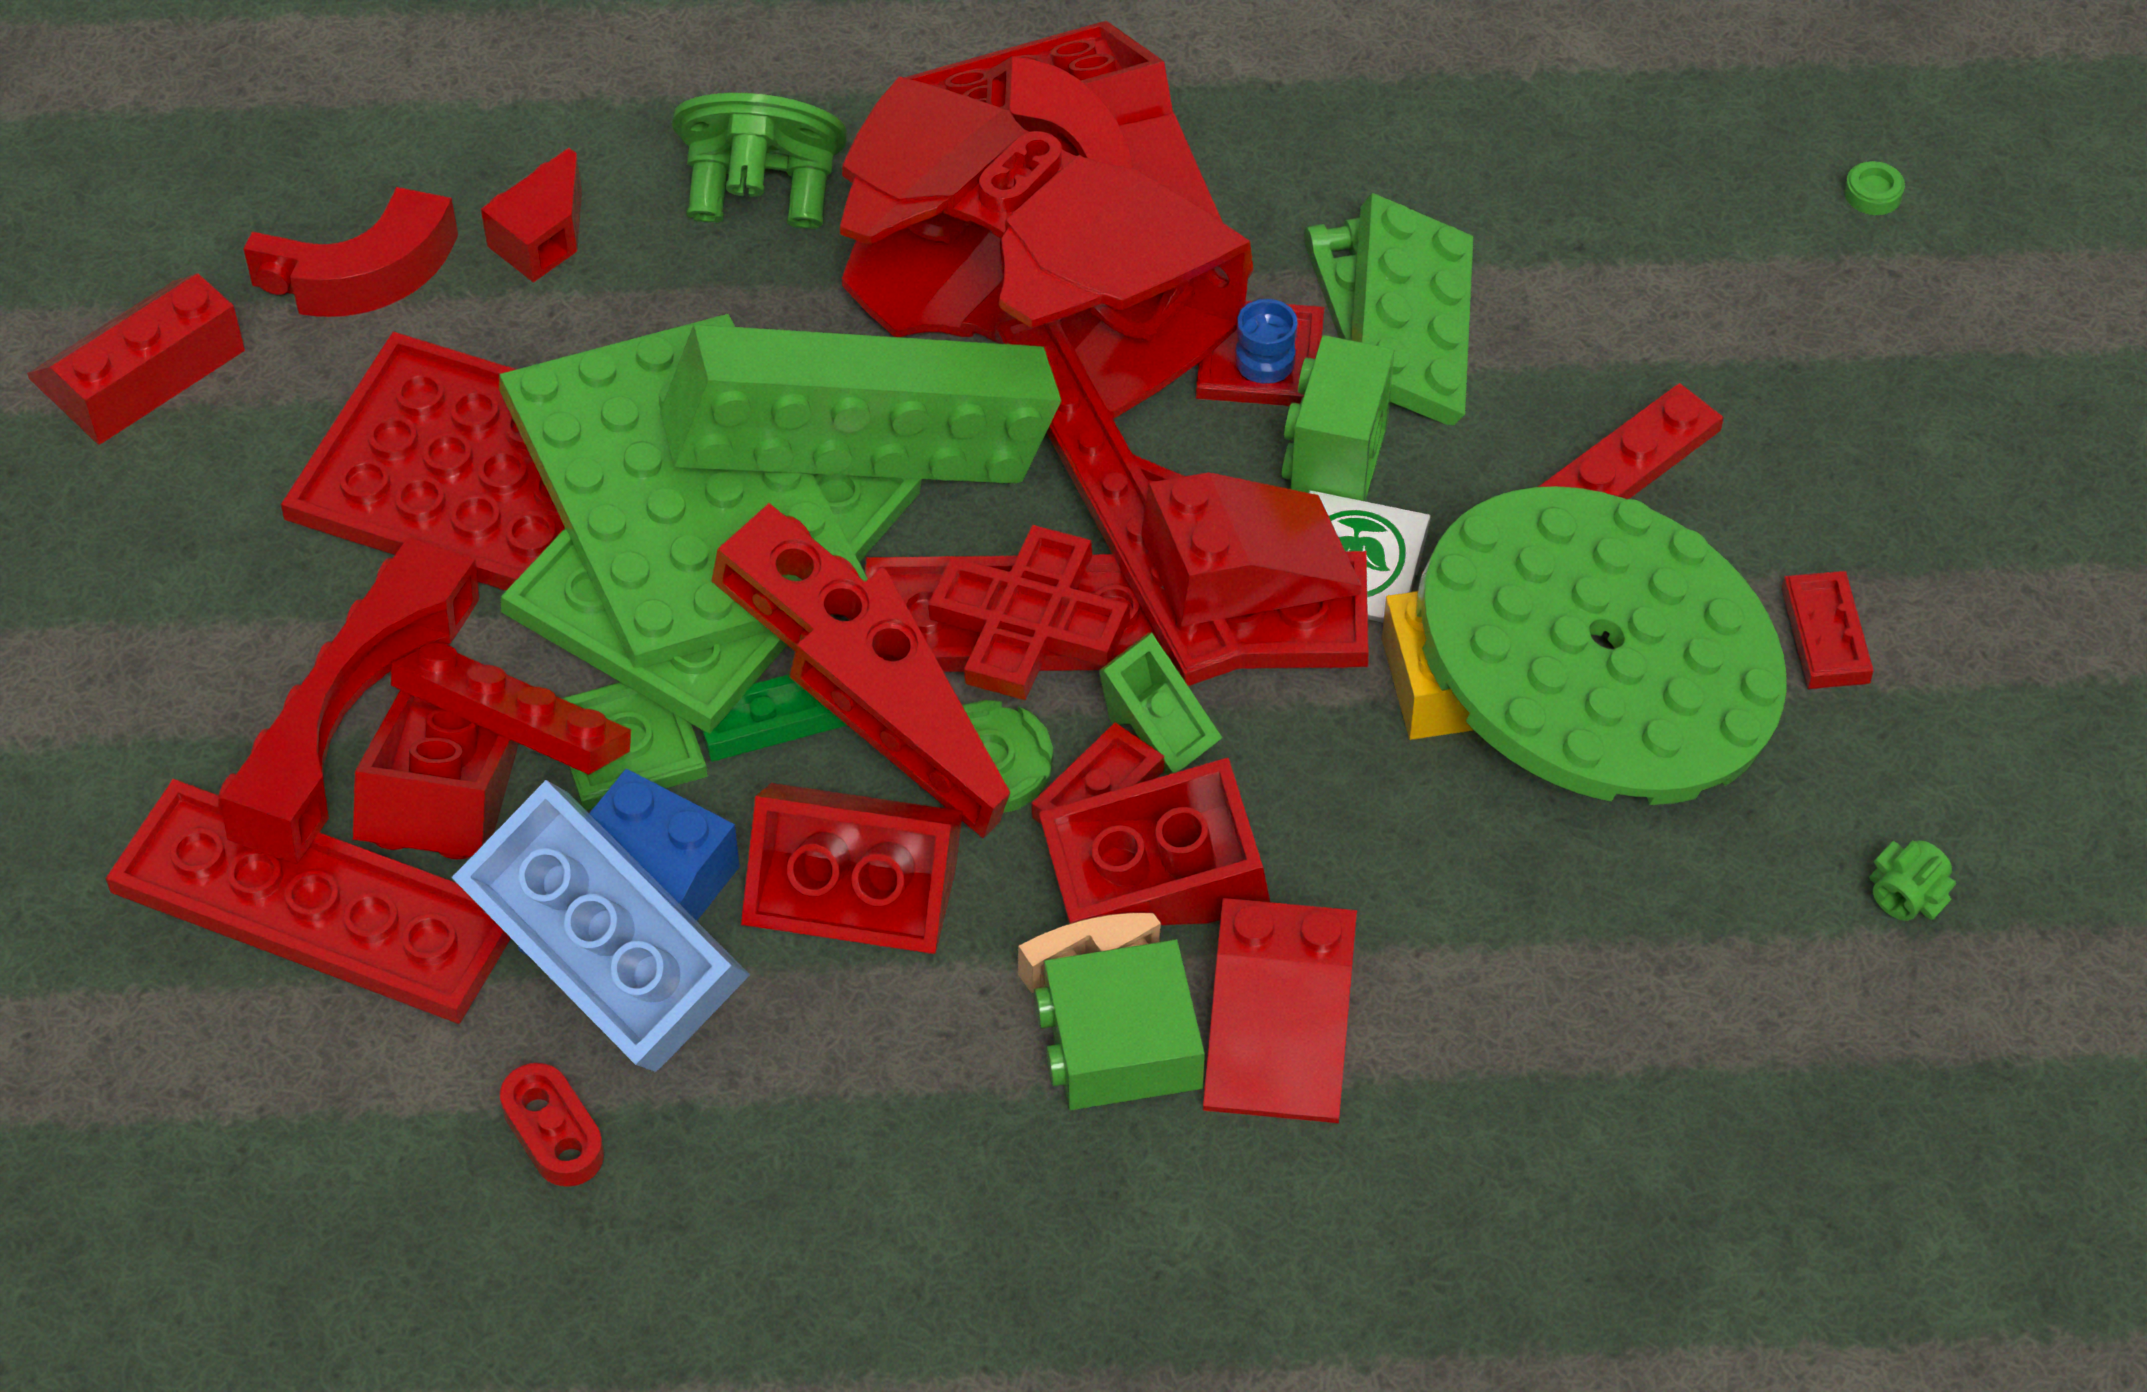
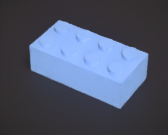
(600, 926)

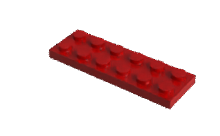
(330, 912)

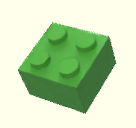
(1339, 419)

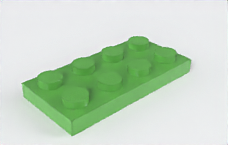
(1417, 301)

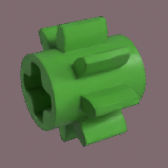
(1912, 880)

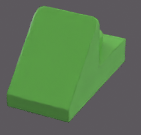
(1155, 700)

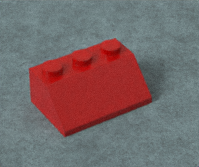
(142, 357)
(850, 867)

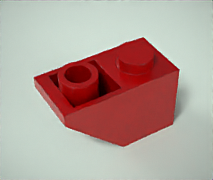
(537, 218)

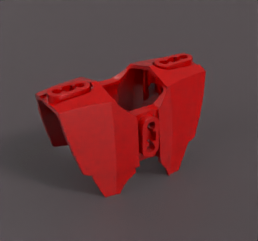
(972, 237)

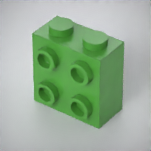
(1120, 1025)

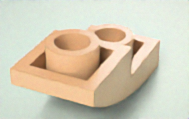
(1083, 938)

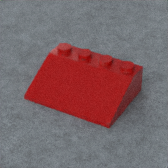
(1099, 55)

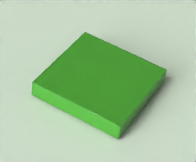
(660, 746)

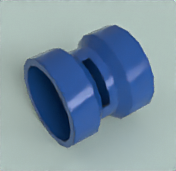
(1266, 341)

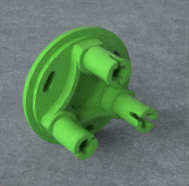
(755, 133)

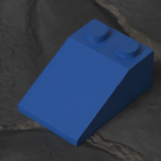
(671, 838)

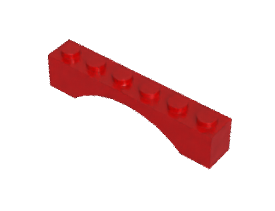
(280, 791)

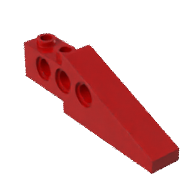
(896, 705)

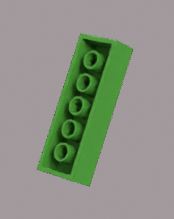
(858, 405)

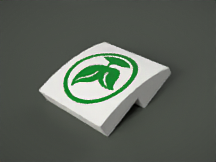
(1391, 540)

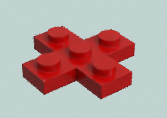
(1028, 612)

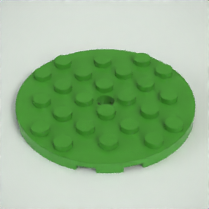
(1512, 628)

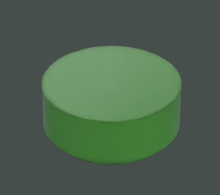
(1874, 188)

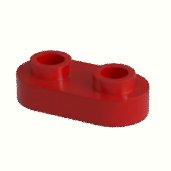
(553, 1129)

